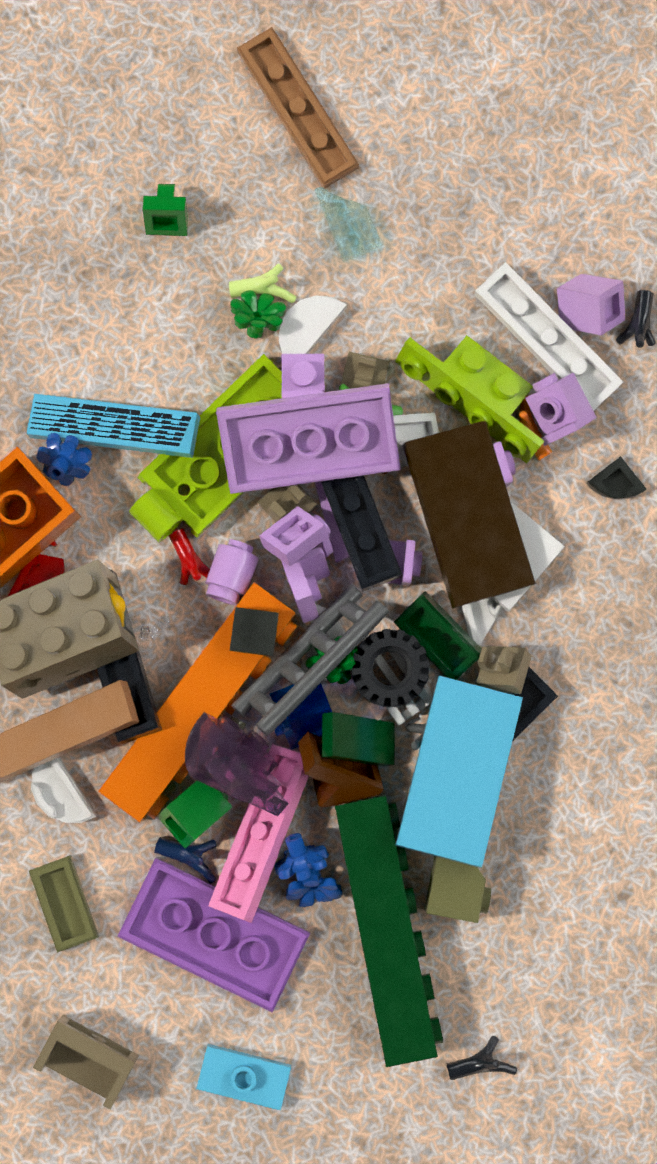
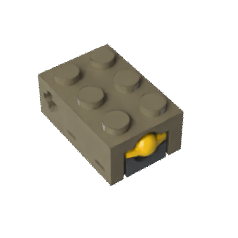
(63, 629)

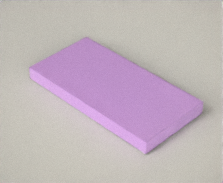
(308, 438)

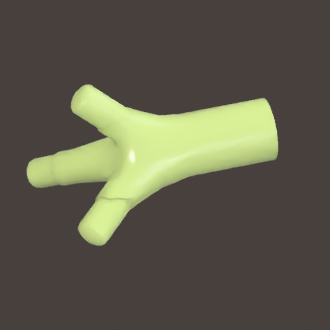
(262, 284)

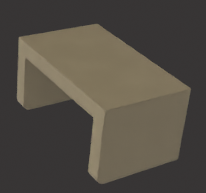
(87, 1059)

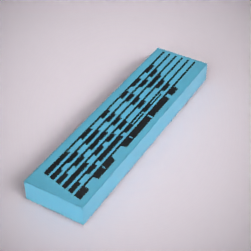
(115, 425)

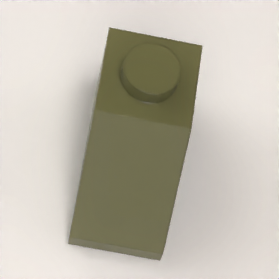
(457, 891)

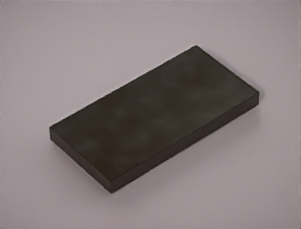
(468, 514)

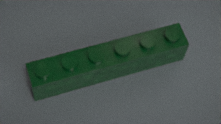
(386, 930)

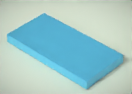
(459, 771)

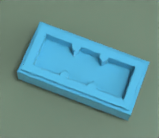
(244, 1077)

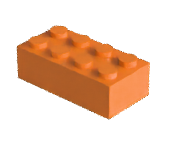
(30, 513)

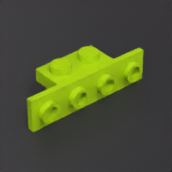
(476, 387)

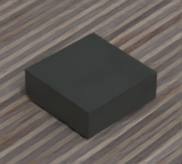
(254, 631)

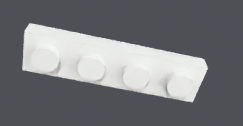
(546, 334)

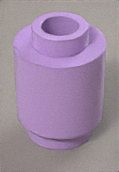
(231, 572)

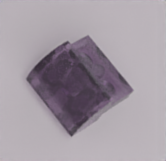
(233, 762)

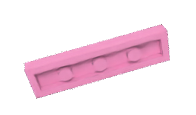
(259, 842)

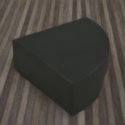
(617, 481)

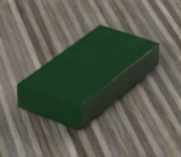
(440, 635)
(358, 739)

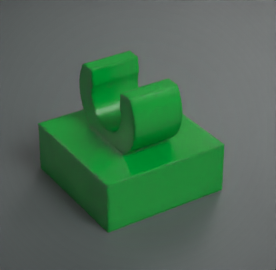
(165, 212)

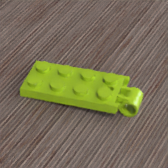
(209, 496)

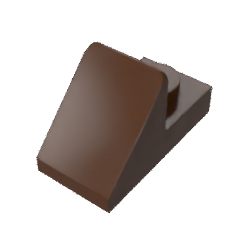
(336, 779)

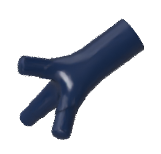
(190, 856)

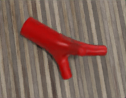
(189, 559)

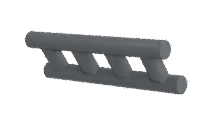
(304, 681)

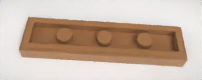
(298, 108)
(66, 729)

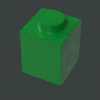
(194, 812)

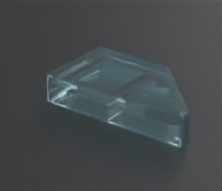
(349, 225)

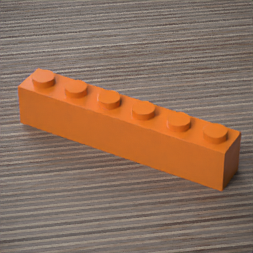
(207, 687)

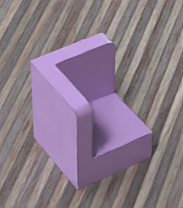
(591, 303)

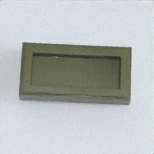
(63, 903)

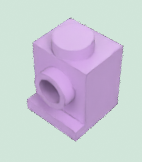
(559, 406)

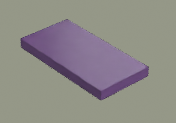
(239, 956)

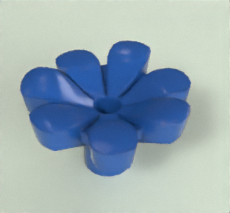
(63, 460)
(300, 858)
(313, 888)

